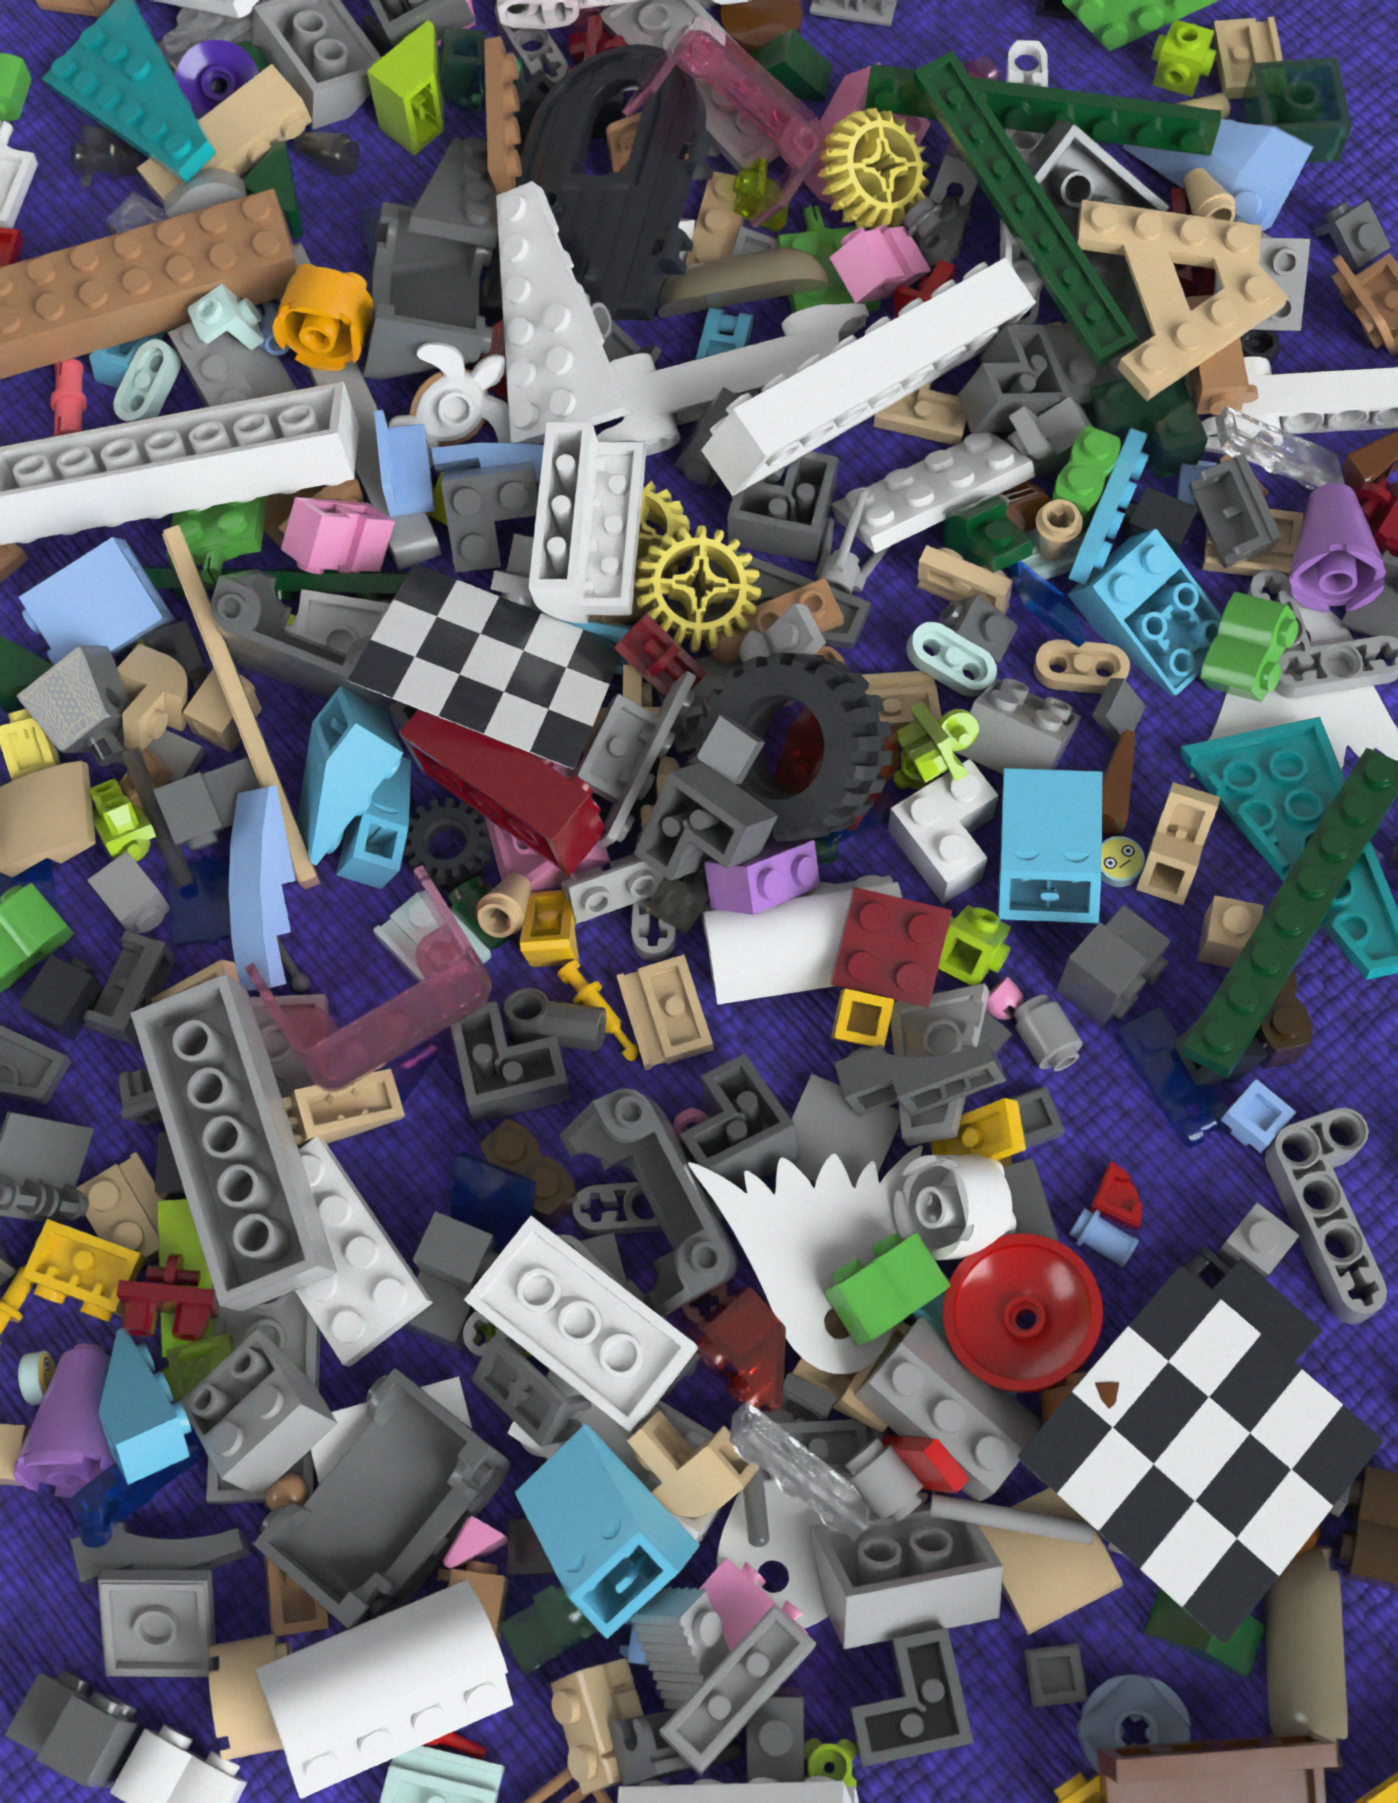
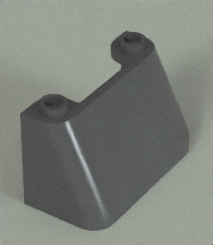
(421, 294)
(256, 636)
(637, 1130)
(386, 1505)

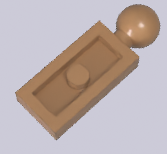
(815, 596)
(289, 1604)

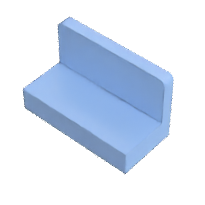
(404, 467)

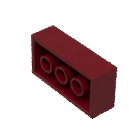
(509, 788)

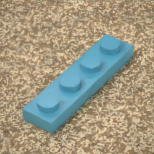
(1106, 518)

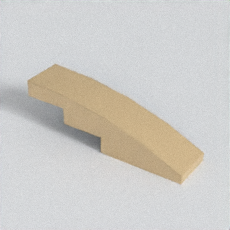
(345, 1112)

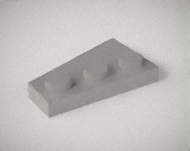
(945, 1027)

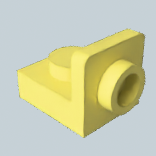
(26, 745)

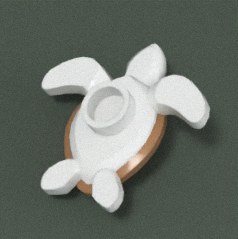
(456, 398)

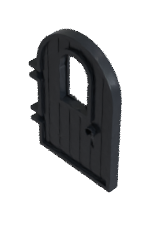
(620, 218)

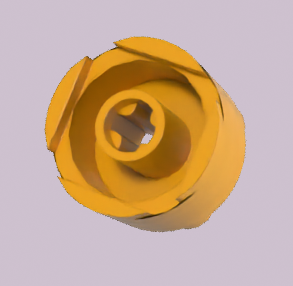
(324, 317)

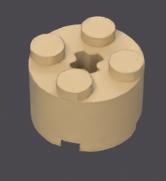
(238, 1698)

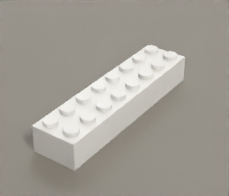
(864, 375)
(177, 463)

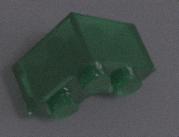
(1167, 418)

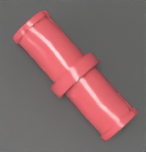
(67, 399)

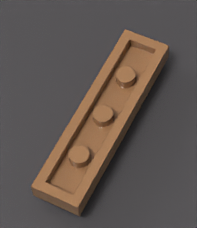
(502, 126)

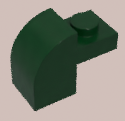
(986, 534)

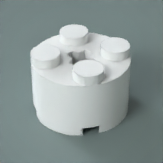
(954, 1204)

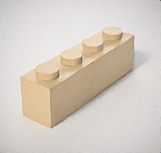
(242, 128)

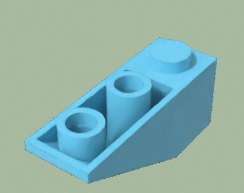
(378, 837)
(137, 1413)

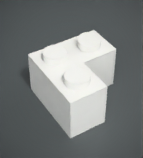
(936, 827)

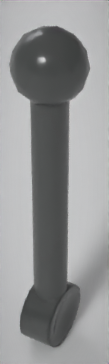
(299, 981)

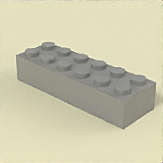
(233, 1144)

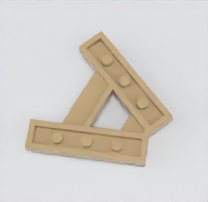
(1151, 245)

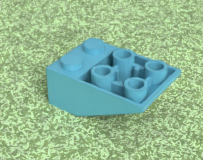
(1151, 610)
(345, 762)
(1050, 845)
(603, 1531)

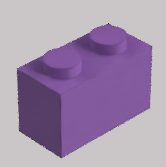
(765, 881)

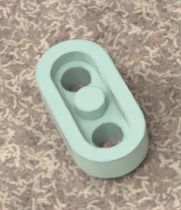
(147, 381)
(950, 658)

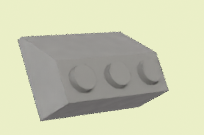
(317, 53)
(227, 368)
(931, 1395)
(906, 1577)

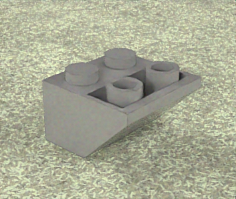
(1019, 728)
(257, 1415)

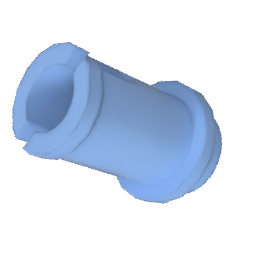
(266, 324)
(1103, 1237)

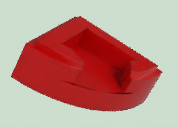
(1118, 1198)

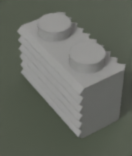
(680, 1641)

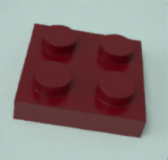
(890, 947)

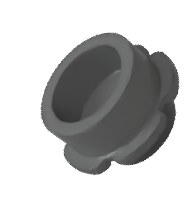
(923, 218)

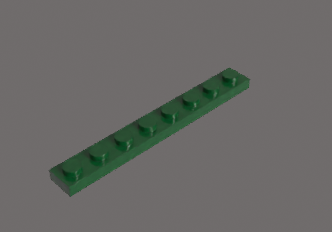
(1038, 107)
(1025, 209)
(365, 585)
(1294, 915)

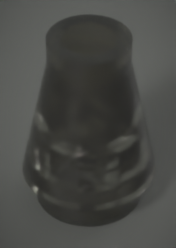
(331, 151)

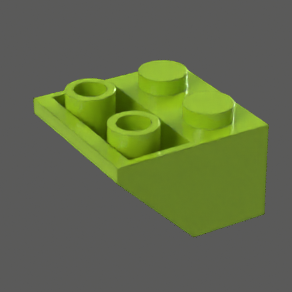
(410, 90)

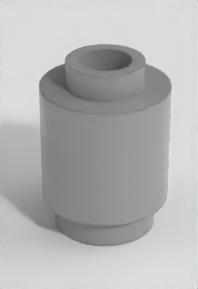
(1047, 1033)
(884, 1480)

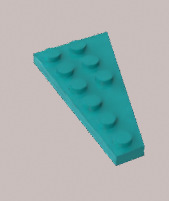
(130, 89)
(1277, 792)

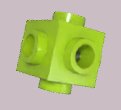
(1183, 57)
(974, 945)

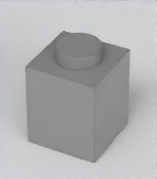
(130, 895)
(1258, 1240)

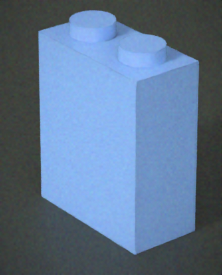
(96, 603)

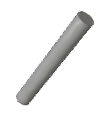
(1011, 1519)

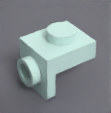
(224, 311)

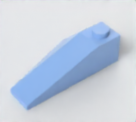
(1247, 160)

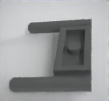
(830, 1441)

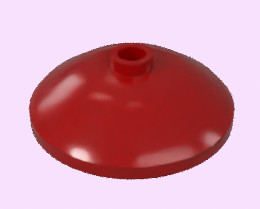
(1014, 1279)

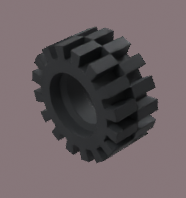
(447, 818)

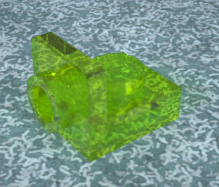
(751, 191)
(194, 1362)

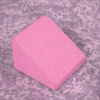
(473, 1543)

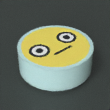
(1121, 861)
(35, 1375)

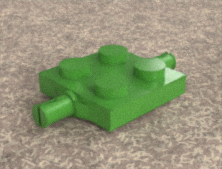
(821, 244)
(222, 533)

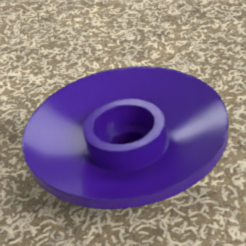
(212, 62)

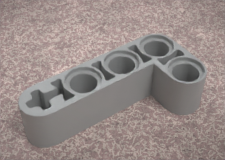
(1336, 1218)

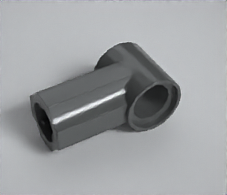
(535, 1018)

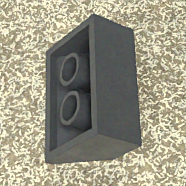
(1078, 169)

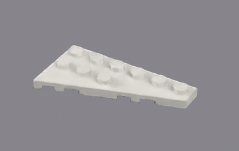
(549, 328)

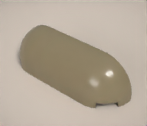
(741, 280)
(1306, 1650)

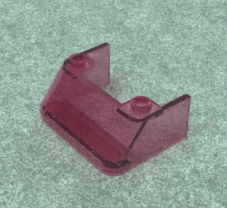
(711, 54)
(452, 990)

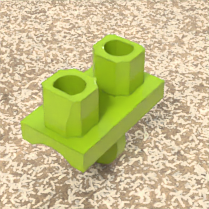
(932, 742)
(120, 822)

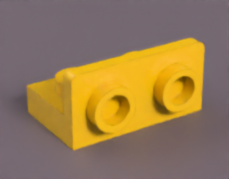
(82, 1268)

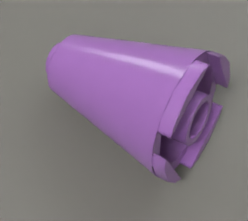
(1336, 553)
(67, 1437)

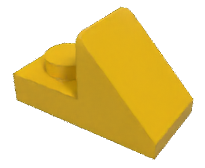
(548, 930)
(987, 1131)

